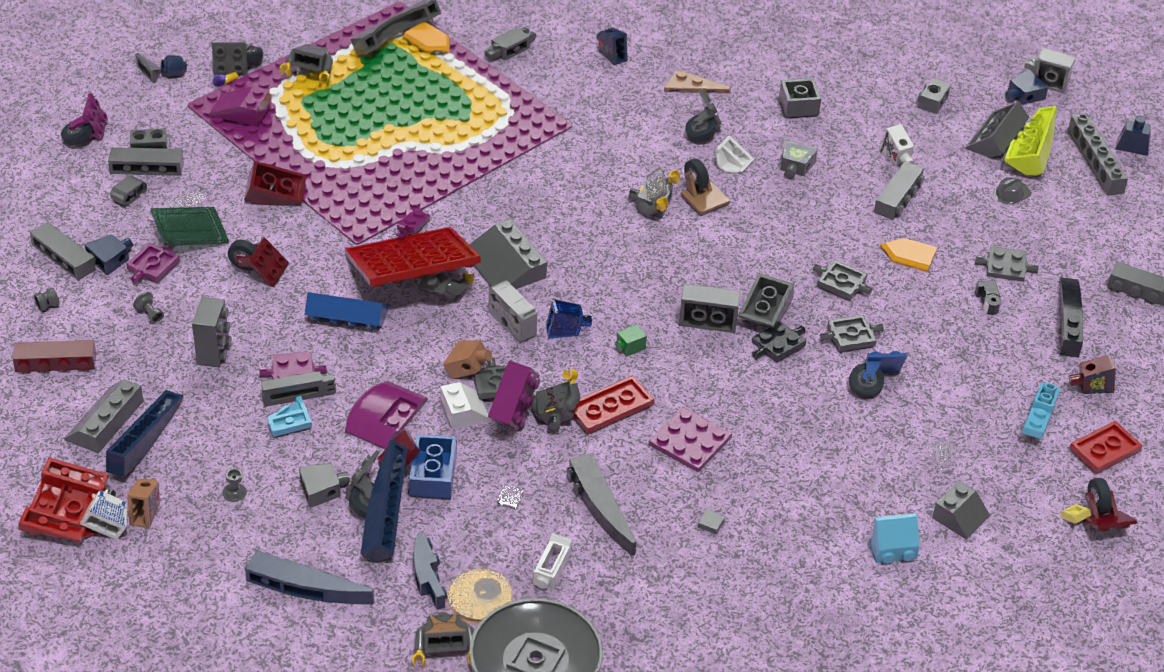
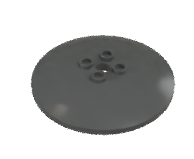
(536, 628)

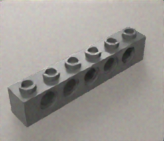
(1097, 154)

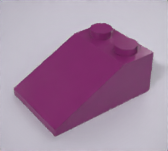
(243, 105)

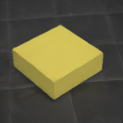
(1075, 513)

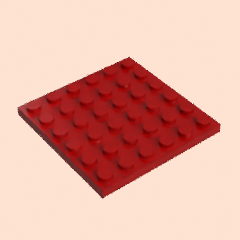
(412, 256)

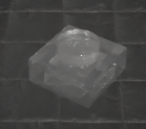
(510, 497)

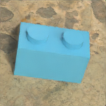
(895, 538)

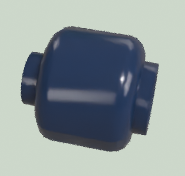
(173, 66)

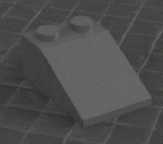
(767, 300)

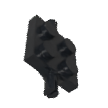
(778, 341)

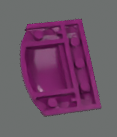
(383, 413)

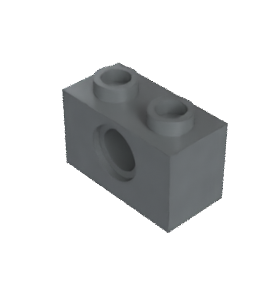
(934, 95)

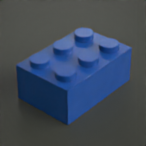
(434, 466)

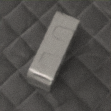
(512, 311)

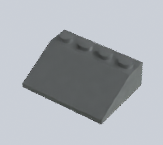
(508, 256)

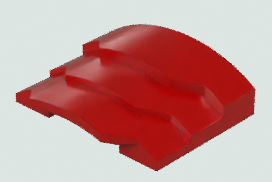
(63, 501)

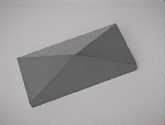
(148, 68)

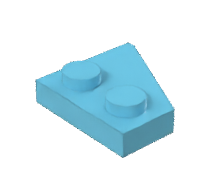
(290, 419)

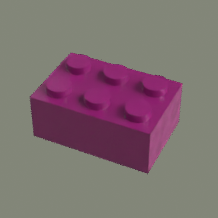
(514, 395)

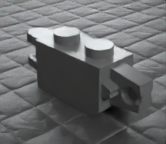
(510, 44)

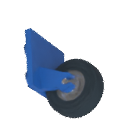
(868, 378)

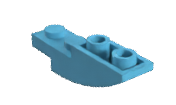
(1041, 410)

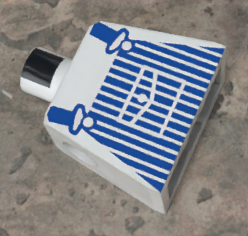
(106, 514)

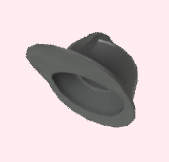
(1011, 191)

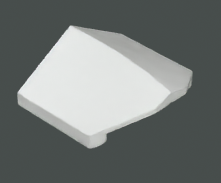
(732, 156)

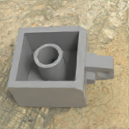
(1052, 69)

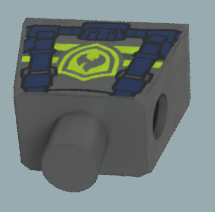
(797, 158)

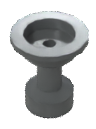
(144, 302)
(234, 490)

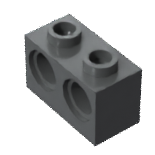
(149, 138)

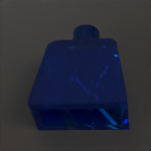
(566, 319)

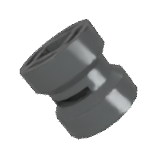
(46, 299)

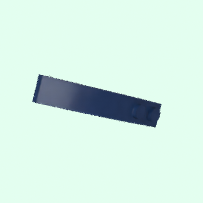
(142, 434)
(384, 505)

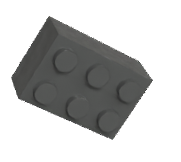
(709, 308)
(211, 332)

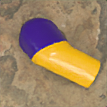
(223, 79)

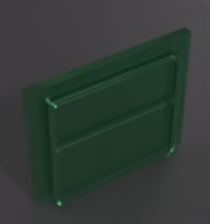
(189, 226)

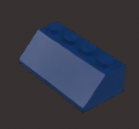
(345, 309)

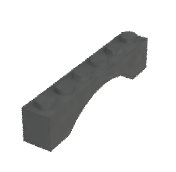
(378, 34)

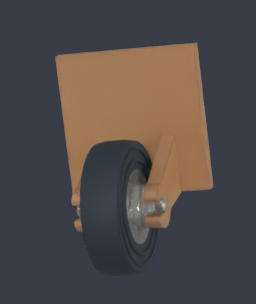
(700, 190)

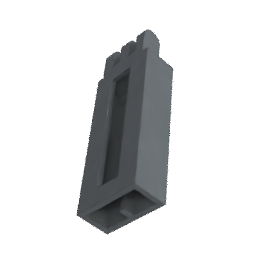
(305, 385)

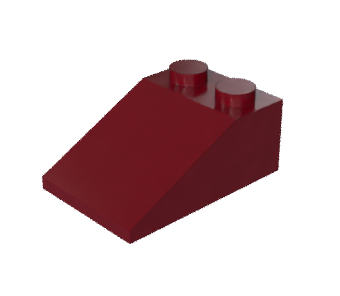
(274, 185)

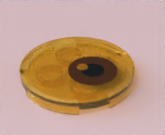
(478, 593)

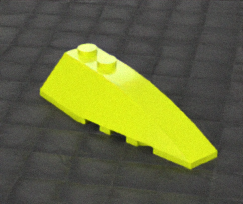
(1033, 146)

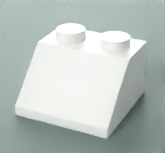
(462, 405)

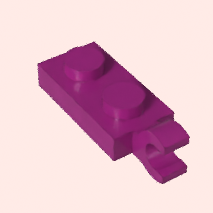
(412, 223)

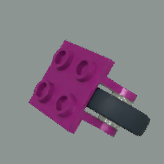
(89, 125)

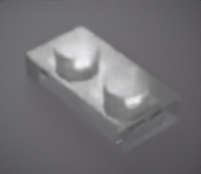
(656, 184)

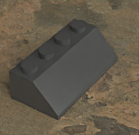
(999, 131)
(106, 416)

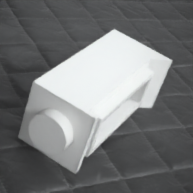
(548, 578)

